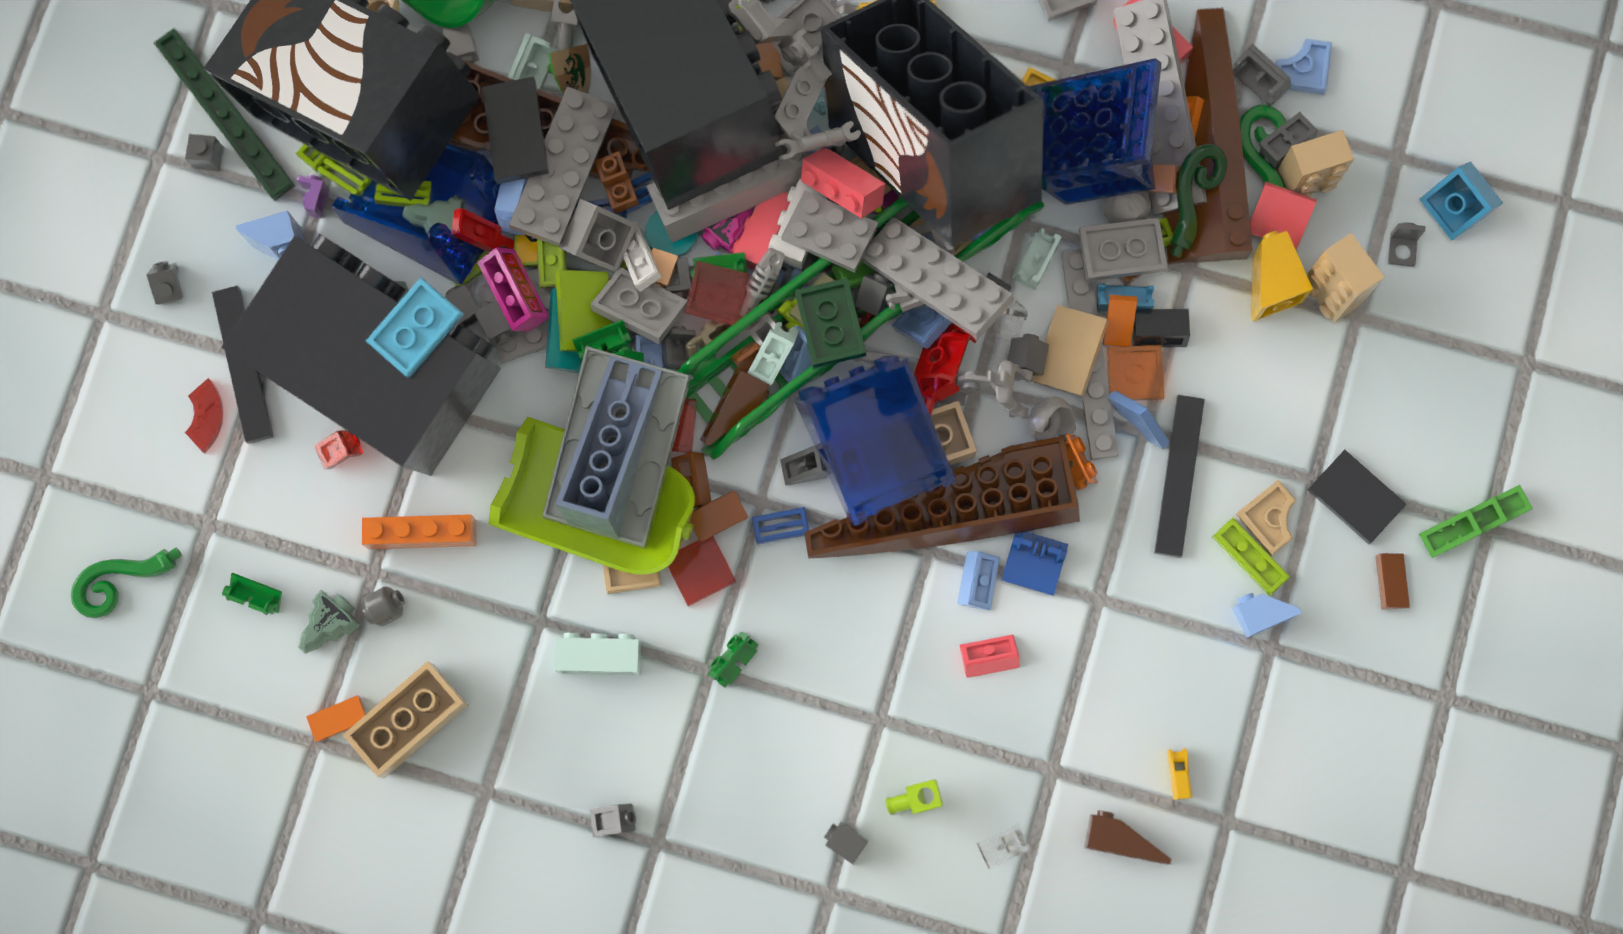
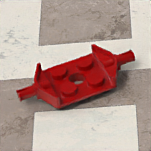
(938, 378)

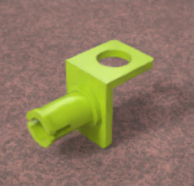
(915, 799)

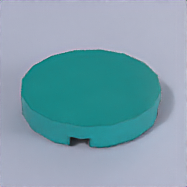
(659, 239)

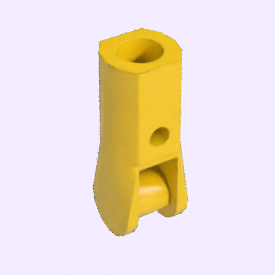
(1179, 779)

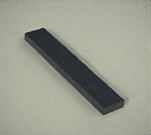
(245, 380)
(1179, 476)

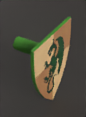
(571, 68)

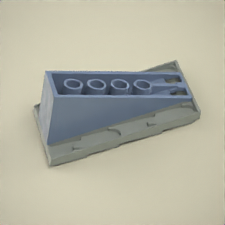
(616, 447)

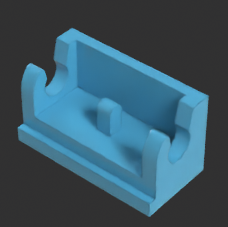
(1143, 295)

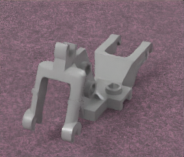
(804, 85)
(970, 382)

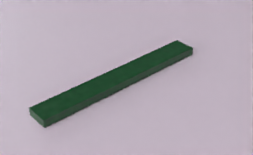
(224, 114)

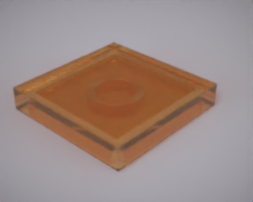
(1136, 371)

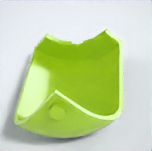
(523, 497)

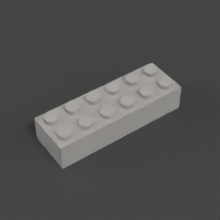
(729, 198)

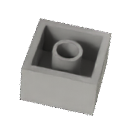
(598, 235)

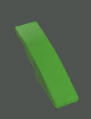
(1475, 521)

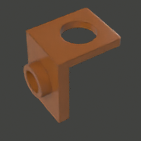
(744, 357)

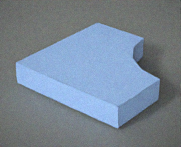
(1308, 67)

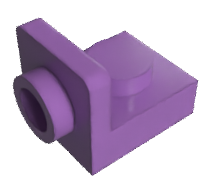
(316, 197)

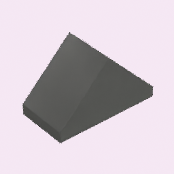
(802, 467)

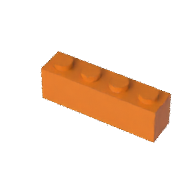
(419, 531)

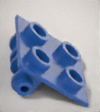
(1035, 562)

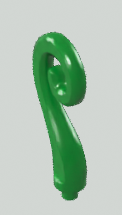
(1251, 155)
(151, 567)

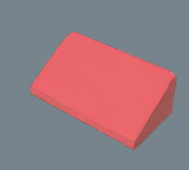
(990, 656)

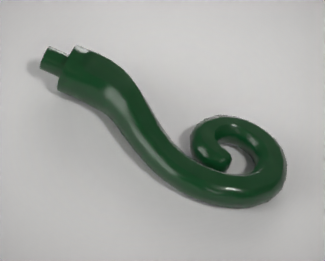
(1187, 223)

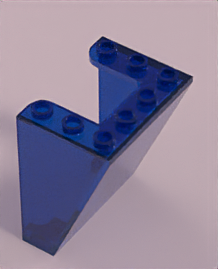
(455, 173)
(875, 437)

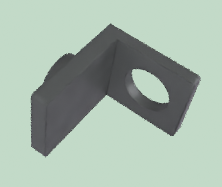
(1407, 235)

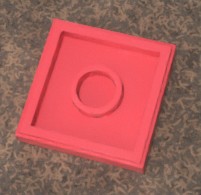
(1281, 211)

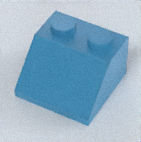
(1461, 200)

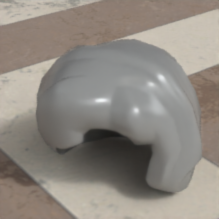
(1127, 207)
(1051, 419)

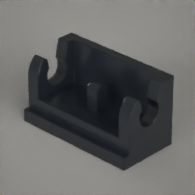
(1161, 327)

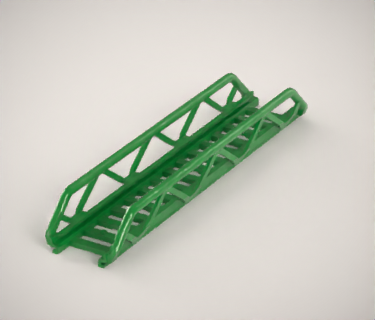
(711, 366)

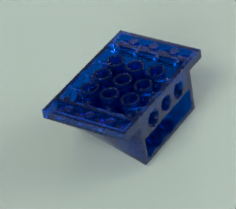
(1099, 132)

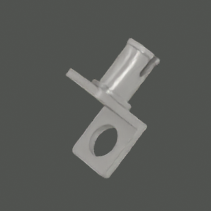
(566, 26)

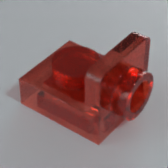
(338, 448)

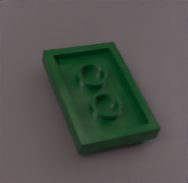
(830, 323)

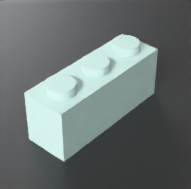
(598, 654)

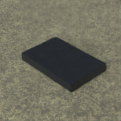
(1356, 497)

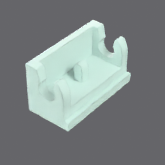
(532, 60)
(1037, 258)
(773, 353)

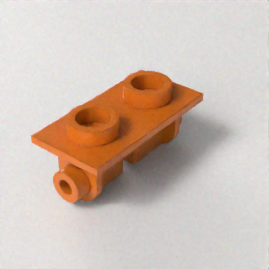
(1083, 469)

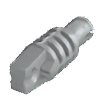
(762, 279)

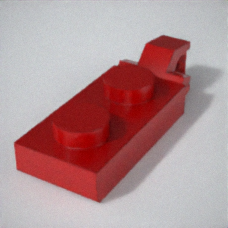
(479, 231)

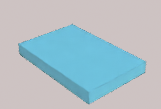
(415, 327)

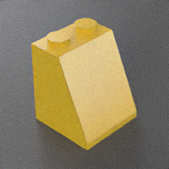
(1277, 276)

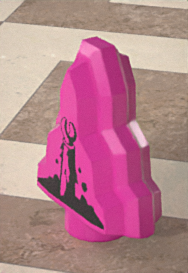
(726, 232)

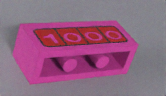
(513, 289)

